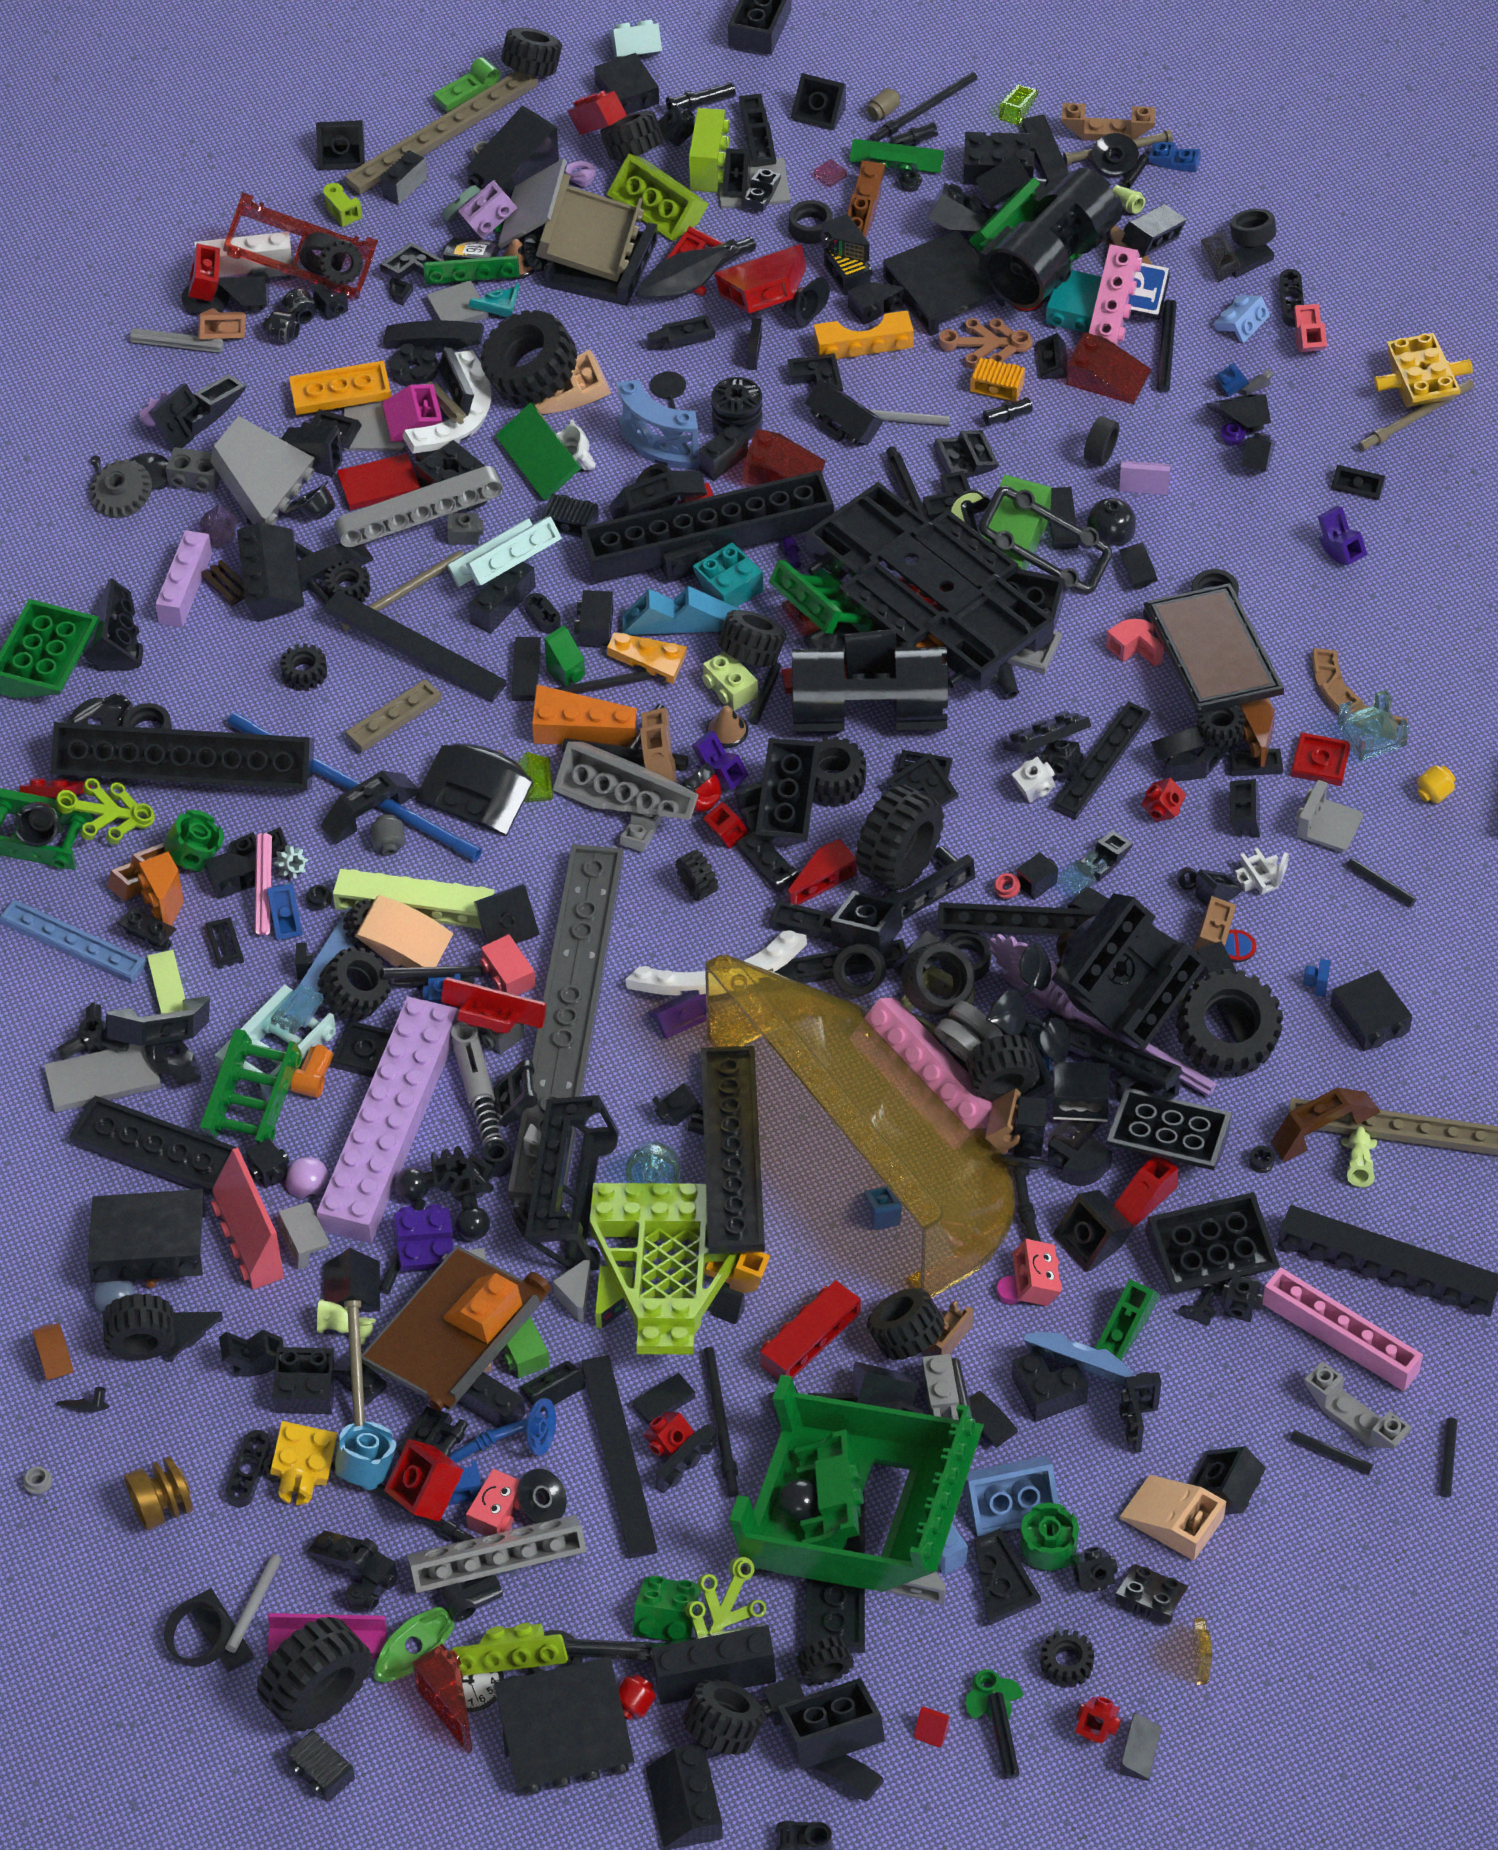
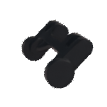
(1201, 1311)

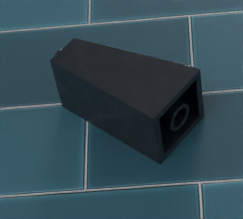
(516, 152)

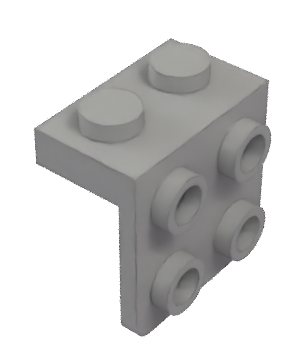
(1327, 821)

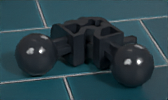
(414, 1184)

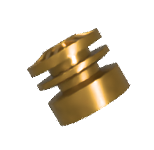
(158, 1493)

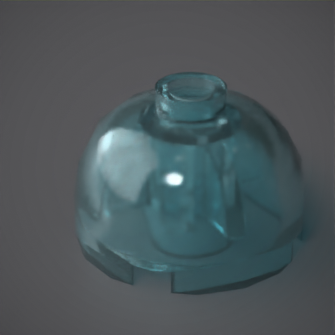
(653, 1164)

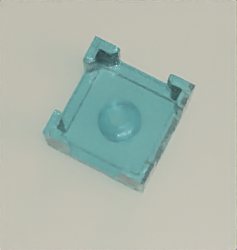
(1373, 728)

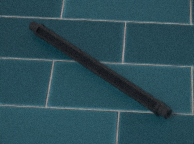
(907, 487)

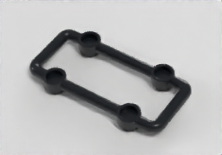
(1086, 538)

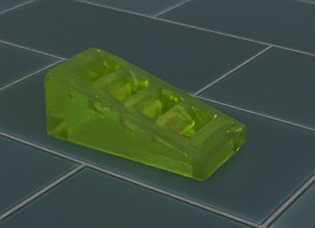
(1016, 106)

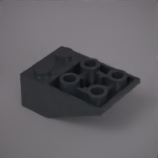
(959, 211)

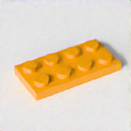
(340, 387)

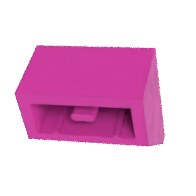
(410, 409)

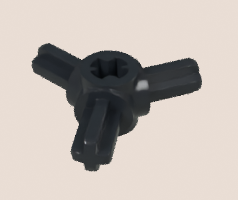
(91, 1036)

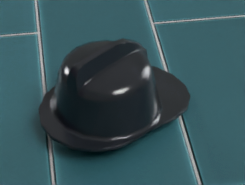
(808, 301)
(313, 504)

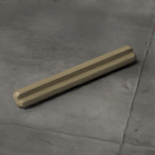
(448, 406)

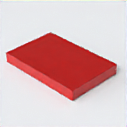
(377, 481)

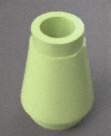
(1131, 200)

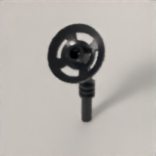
(1022, 1167)

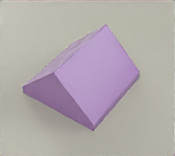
(1144, 477)

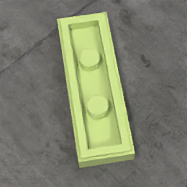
(166, 981)

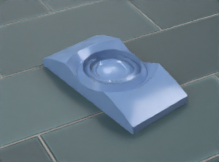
(1087, 1358)

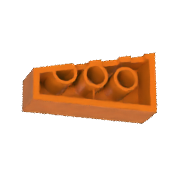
(580, 717)

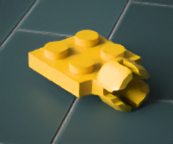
(302, 1460)

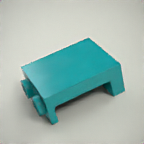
(1074, 302)

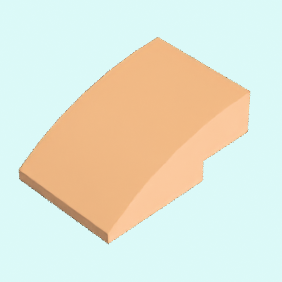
(583, 388)
(403, 934)

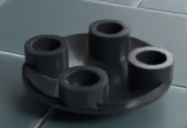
(198, 306)
(156, 467)

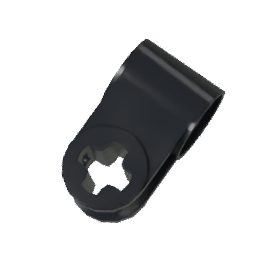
(802, 1835)

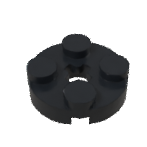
(413, 355)

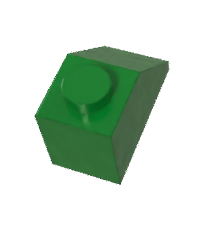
(563, 657)

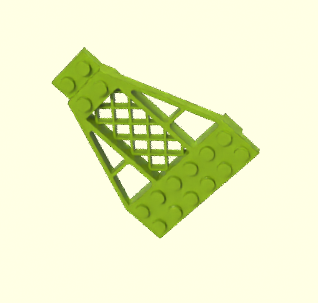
(669, 1214)

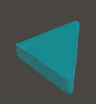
(497, 302)

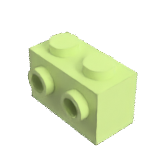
(730, 680)

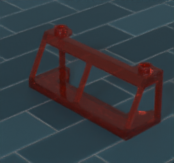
(250, 209)

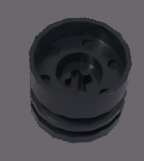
(737, 403)

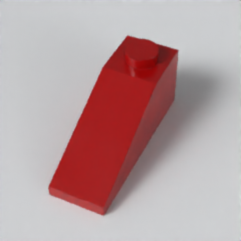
(825, 870)

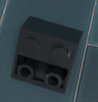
(304, 1380)

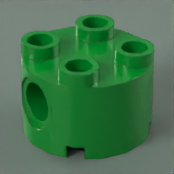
(193, 839)
(1049, 1537)

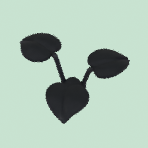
(1008, 1008)

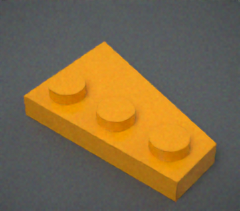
(651, 654)

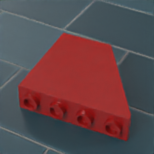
(763, 280)

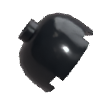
(1113, 521)

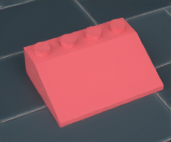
(246, 1223)

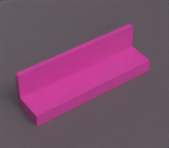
(369, 1628)

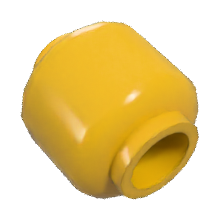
(1436, 784)

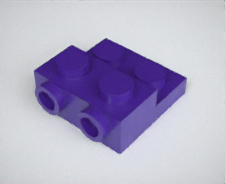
(422, 1237)

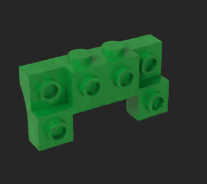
(837, 1489)

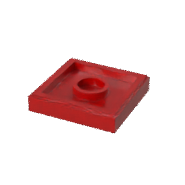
(1321, 759)

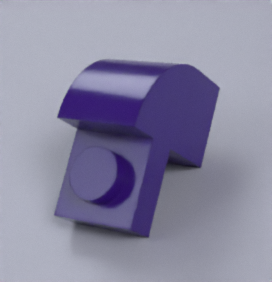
(1338, 540)
(727, 766)

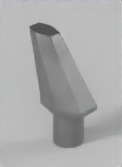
(1258, 382)

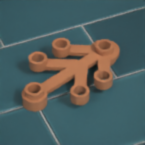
(1013, 341)

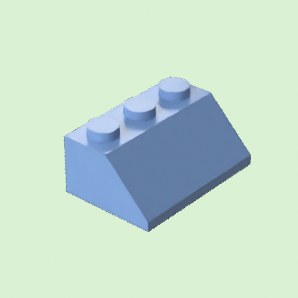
(1007, 1492)

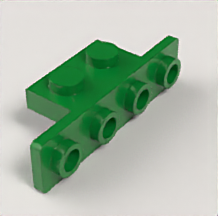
(897, 156)
(471, 269)

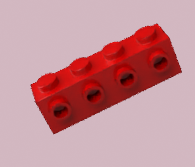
(810, 1331)

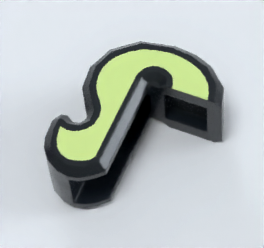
(968, 504)

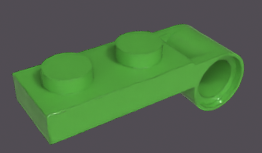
(480, 78)

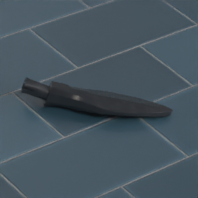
(691, 269)

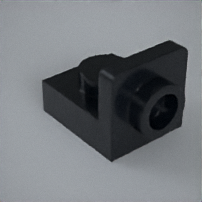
(329, 305)
(676, 1105)

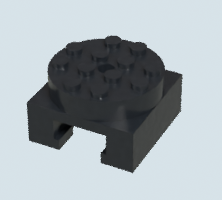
(1148, 973)

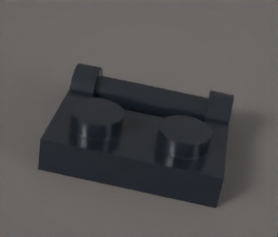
(508, 1096)

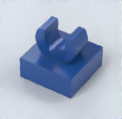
(1231, 379)
(1318, 977)

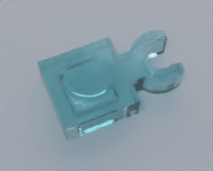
(1081, 875)

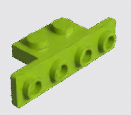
(511, 1650)

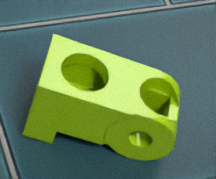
(340, 206)

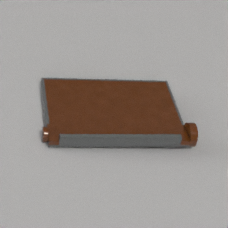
(435, 1355)

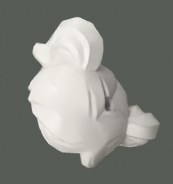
(577, 444)

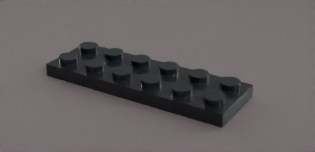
(151, 1144)

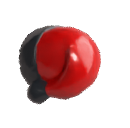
(706, 785)

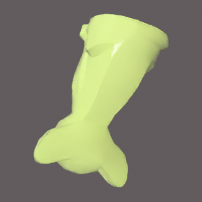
(1360, 1169)
(336, 1318)

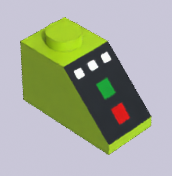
(609, 1298)

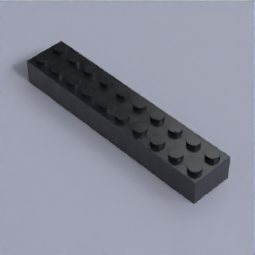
(736, 516)
(182, 755)

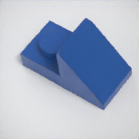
(284, 911)
(884, 1207)

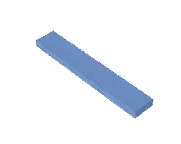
(73, 941)
(335, 943)

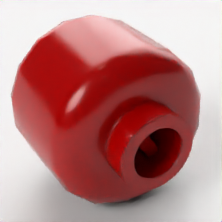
(636, 1696)

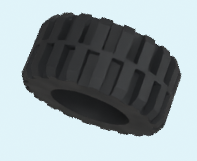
(540, 376)
(899, 837)
(1234, 990)
(313, 1674)

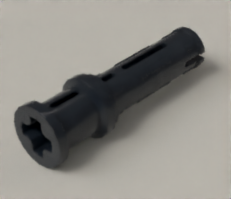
(693, 100)

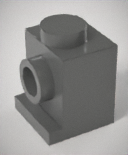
(464, 528)

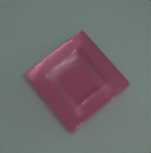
(830, 173)

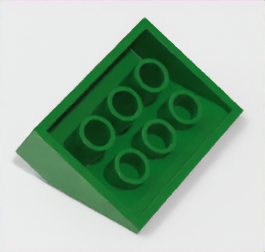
(43, 649)

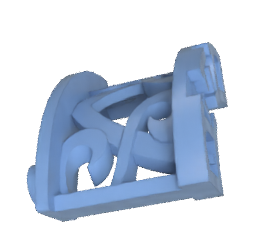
(669, 448)

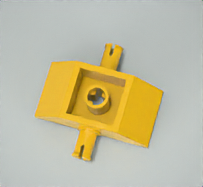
(1421, 371)

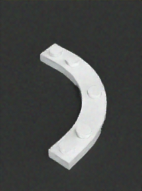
(438, 435)
(666, 982)

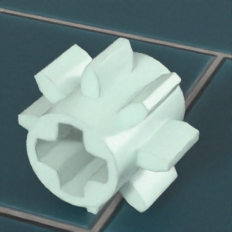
(290, 868)

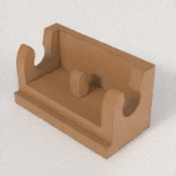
(1214, 923)
(1003, 1121)
(956, 1327)

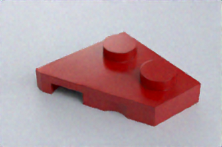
(51, 789)

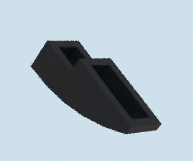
(213, 403)

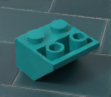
(730, 576)

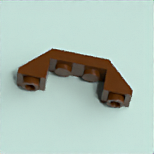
(1317, 1113)

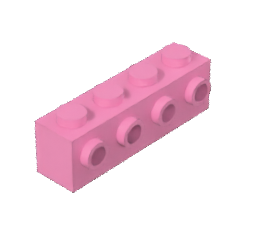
(1115, 292)

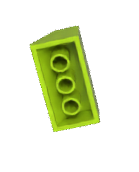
(664, 199)

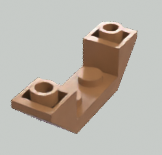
(1094, 128)

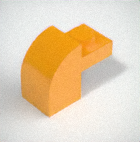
(745, 1274)

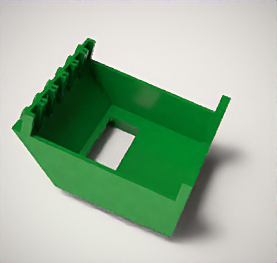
(929, 1446)

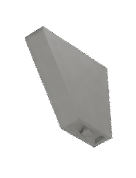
(260, 470)

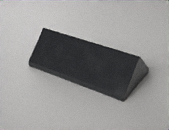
(787, 791)

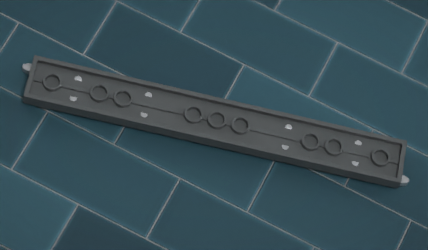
(570, 995)

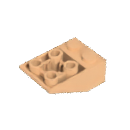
(1175, 1514)

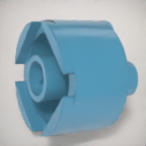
(365, 1454)

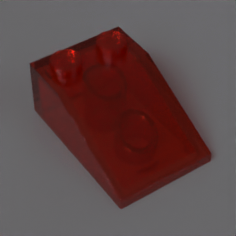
(1106, 369)
(777, 458)
(441, 1686)

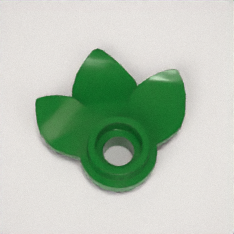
(977, 1699)

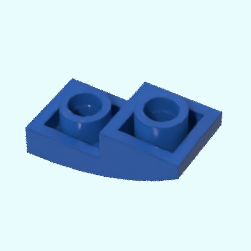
(1168, 156)

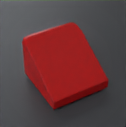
(931, 1727)

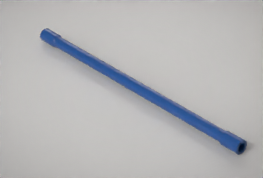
(460, 845)

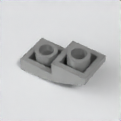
(640, 831)

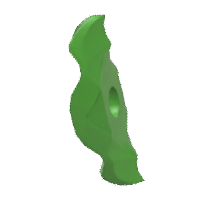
(428, 1627)

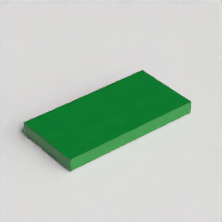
(538, 451)

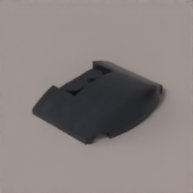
(476, 786)

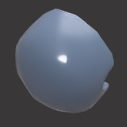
(108, 1291)

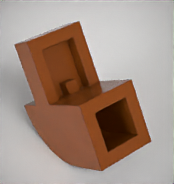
(52, 1351)

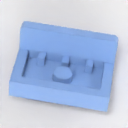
(1243, 316)

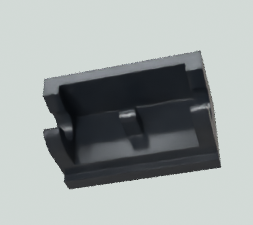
(1245, 807)

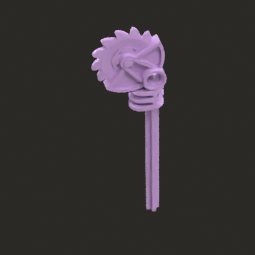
(1008, 955)

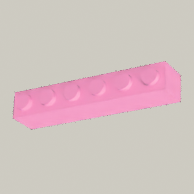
(929, 1061)
(1342, 1329)

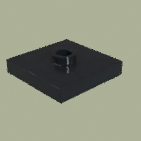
(507, 914)

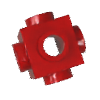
(1163, 800)
(667, 1433)
(1090, 1723)

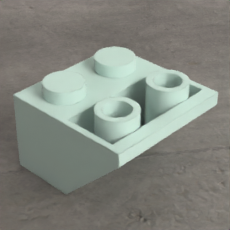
(637, 39)

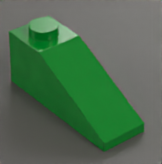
(1128, 1319)

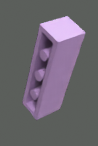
(183, 578)

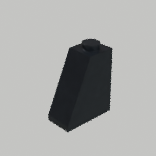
(319, 442)

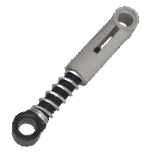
(480, 1096)

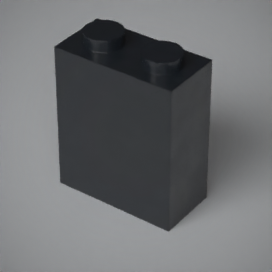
(630, 82)
(1371, 1010)

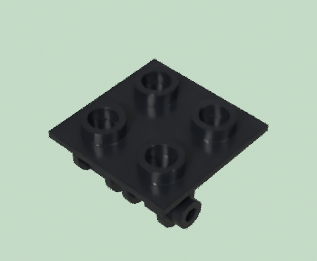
(1151, 1591)

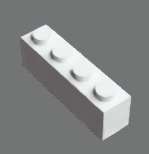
(271, 245)

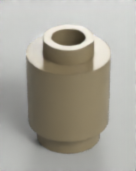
(883, 104)

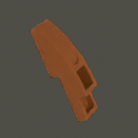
(866, 195)

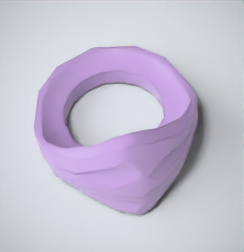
(582, 177)

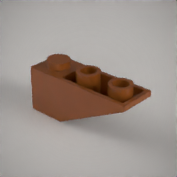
(1258, 727)

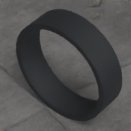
(176, 1617)

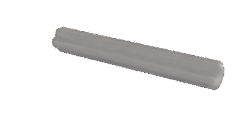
(175, 340)

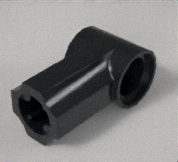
(464, 1599)

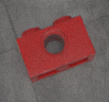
(204, 272)

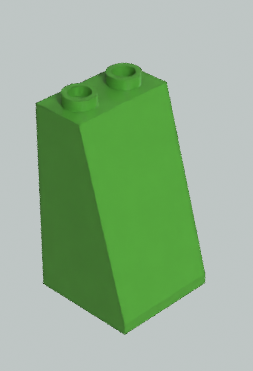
(1024, 526)

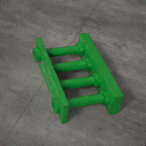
(818, 598)
(11, 803)
(233, 1071)

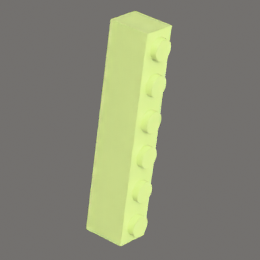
(438, 900)

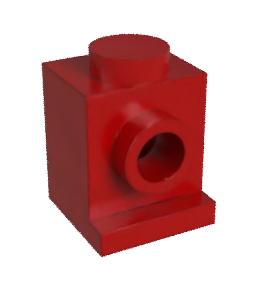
(726, 824)

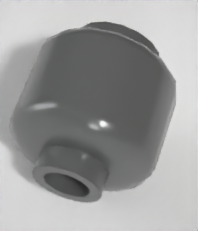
(387, 834)

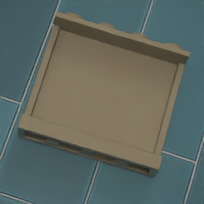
(590, 232)

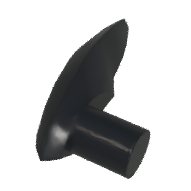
(87, 1405)

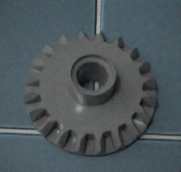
(127, 497)

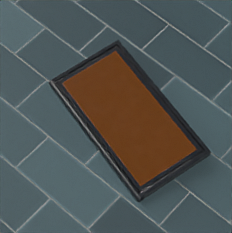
(1214, 648)

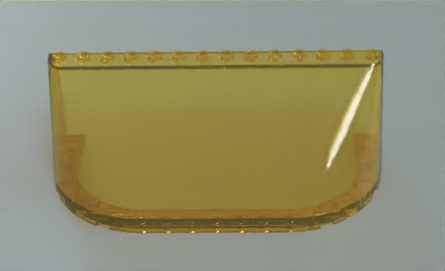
(882, 1106)

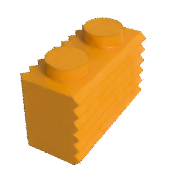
(997, 379)

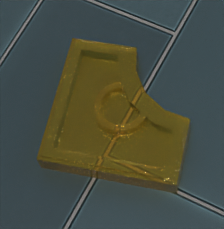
(1202, 1650)

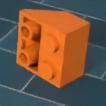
(161, 887)

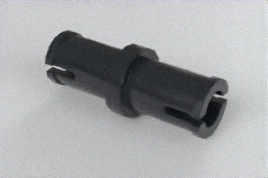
(915, 136)
(1007, 411)

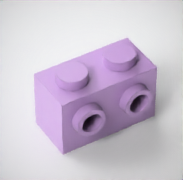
(487, 209)

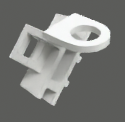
(1256, 877)

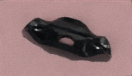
(108, 709)
(181, 1066)

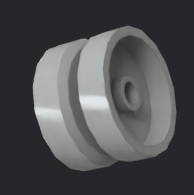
(965, 1029)

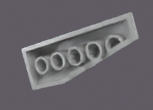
(619, 785)

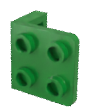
(662, 1608)

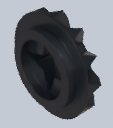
(530, 249)

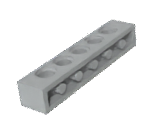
(496, 1553)

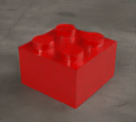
(423, 1480)

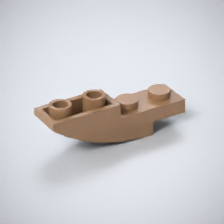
(657, 743)

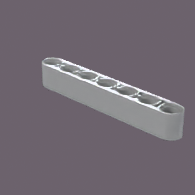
(418, 506)

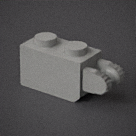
(940, 1386)

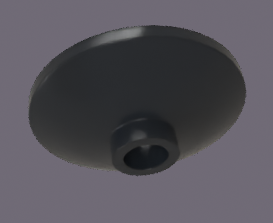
(1115, 145)
(549, 1492)

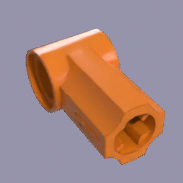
(311, 1077)

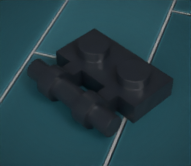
(434, 1425)

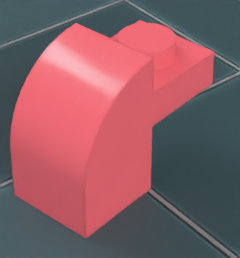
(1310, 332)
(1133, 637)

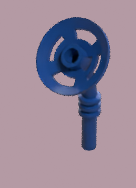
(533, 1425)

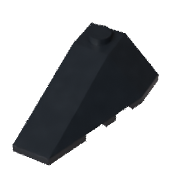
(115, 636)

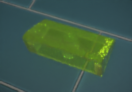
(539, 770)

